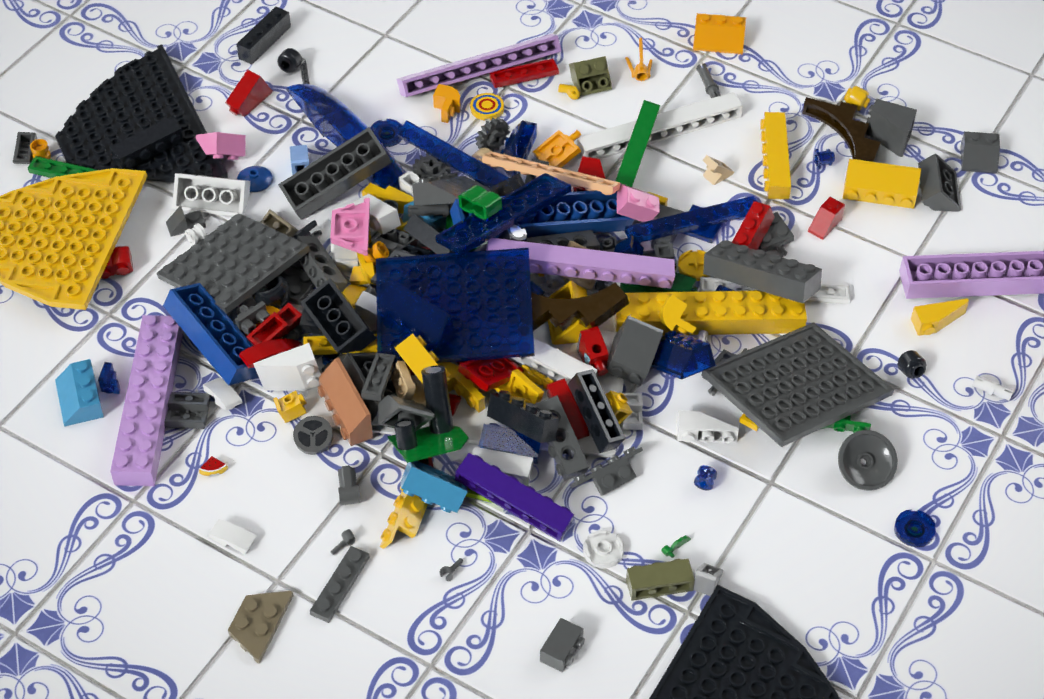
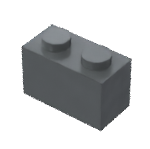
(561, 645)

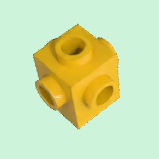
(619, 405)

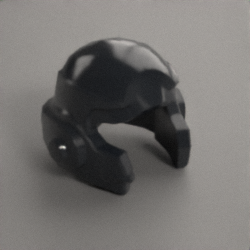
(276, 297)

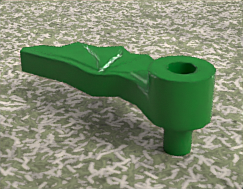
(667, 551)

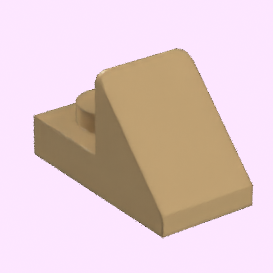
(716, 170)

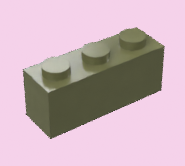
(659, 579)

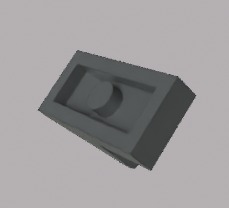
(180, 222)

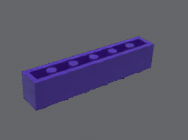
(514, 496)

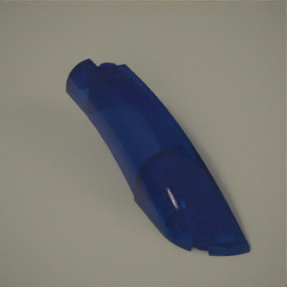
(340, 124)

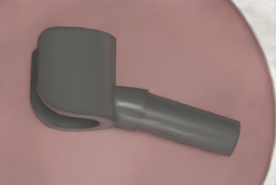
(348, 539)
(450, 570)

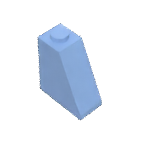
(298, 157)

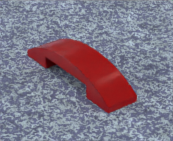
(267, 349)

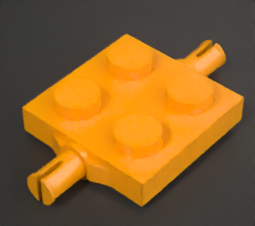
(558, 149)

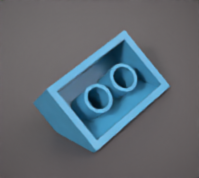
(78, 393)
(433, 486)

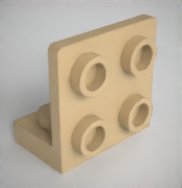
(406, 385)

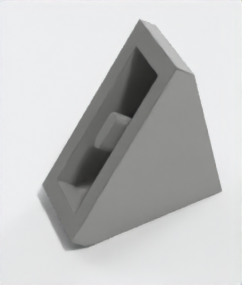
(707, 579)

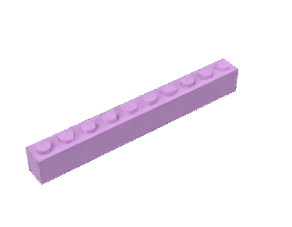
(479, 65)
(593, 263)

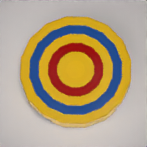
(487, 106)

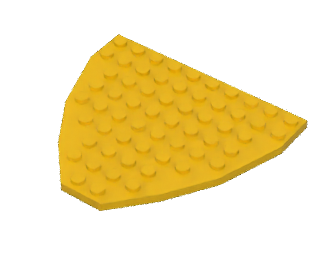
(63, 233)

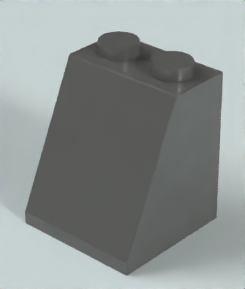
(891, 125)
(633, 350)

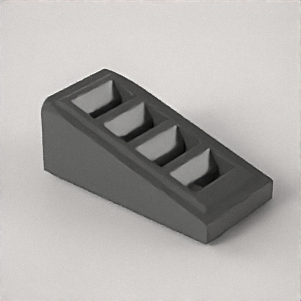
(23, 137)

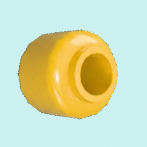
(858, 97)

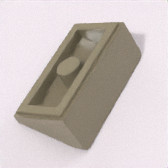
(277, 223)

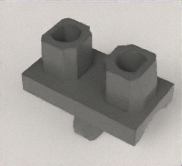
(250, 316)

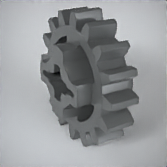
(493, 134)
(430, 167)

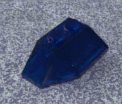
(520, 142)

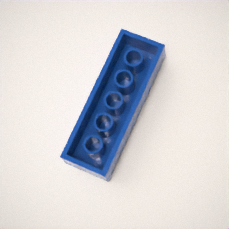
(210, 331)

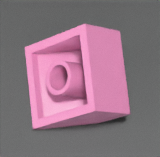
(222, 145)
(637, 204)

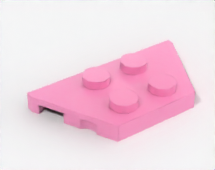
(351, 227)

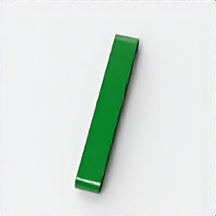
(637, 143)

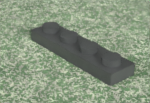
(339, 584)

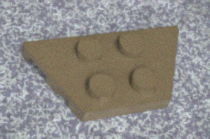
(258, 621)

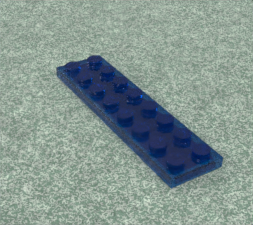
(515, 208)

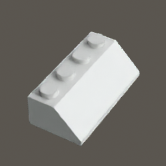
(210, 194)

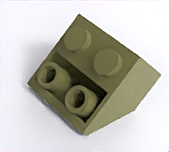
(591, 75)

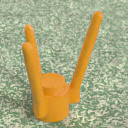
(641, 71)

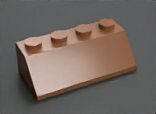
(345, 403)

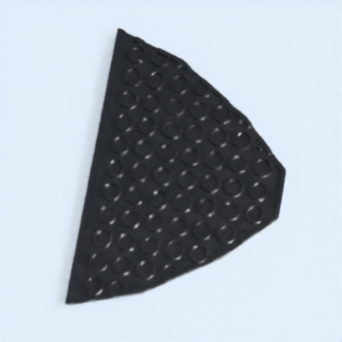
(128, 103)

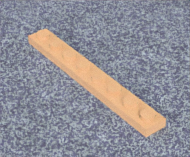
(529, 167)

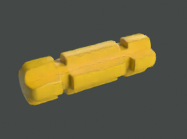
(536, 376)

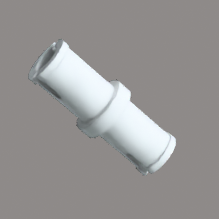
(992, 388)

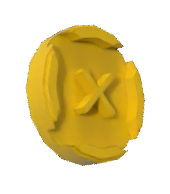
(692, 264)

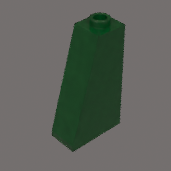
(680, 284)

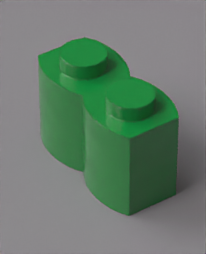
(480, 202)

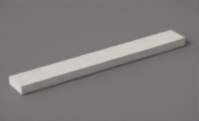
(826, 294)

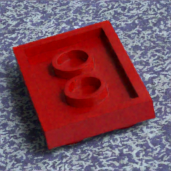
(488, 373)

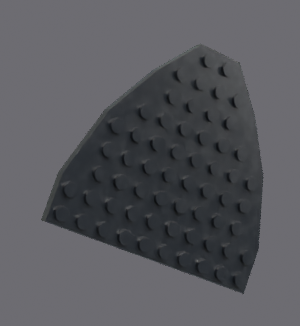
(741, 654)

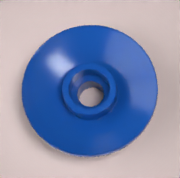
(259, 176)

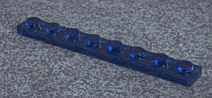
(450, 155)
(690, 220)

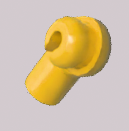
(571, 90)

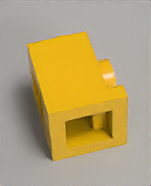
(291, 406)

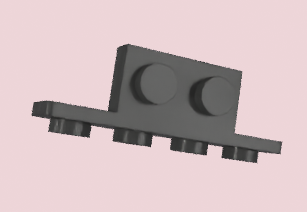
(612, 475)

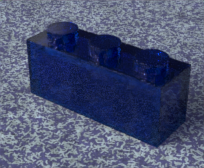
(509, 441)

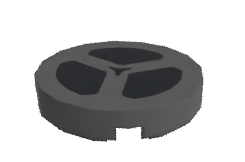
(313, 435)

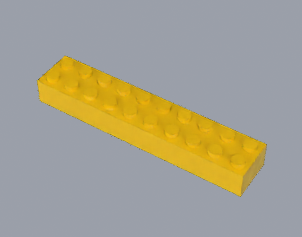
(720, 312)

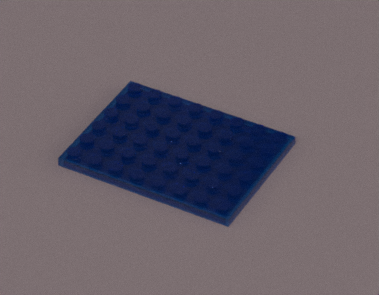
(482, 293)

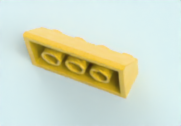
(881, 183)

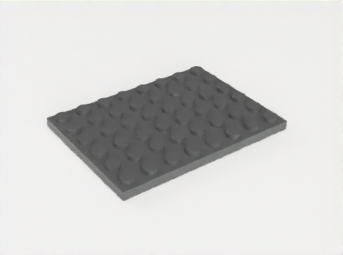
(797, 383)

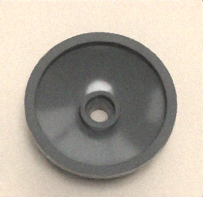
(879, 458)

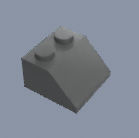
(980, 152)
(395, 409)

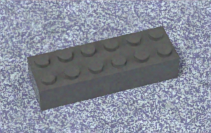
(335, 173)
(763, 271)

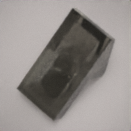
(508, 185)

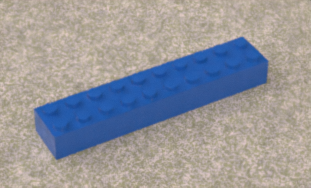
(568, 214)

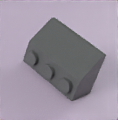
(939, 185)

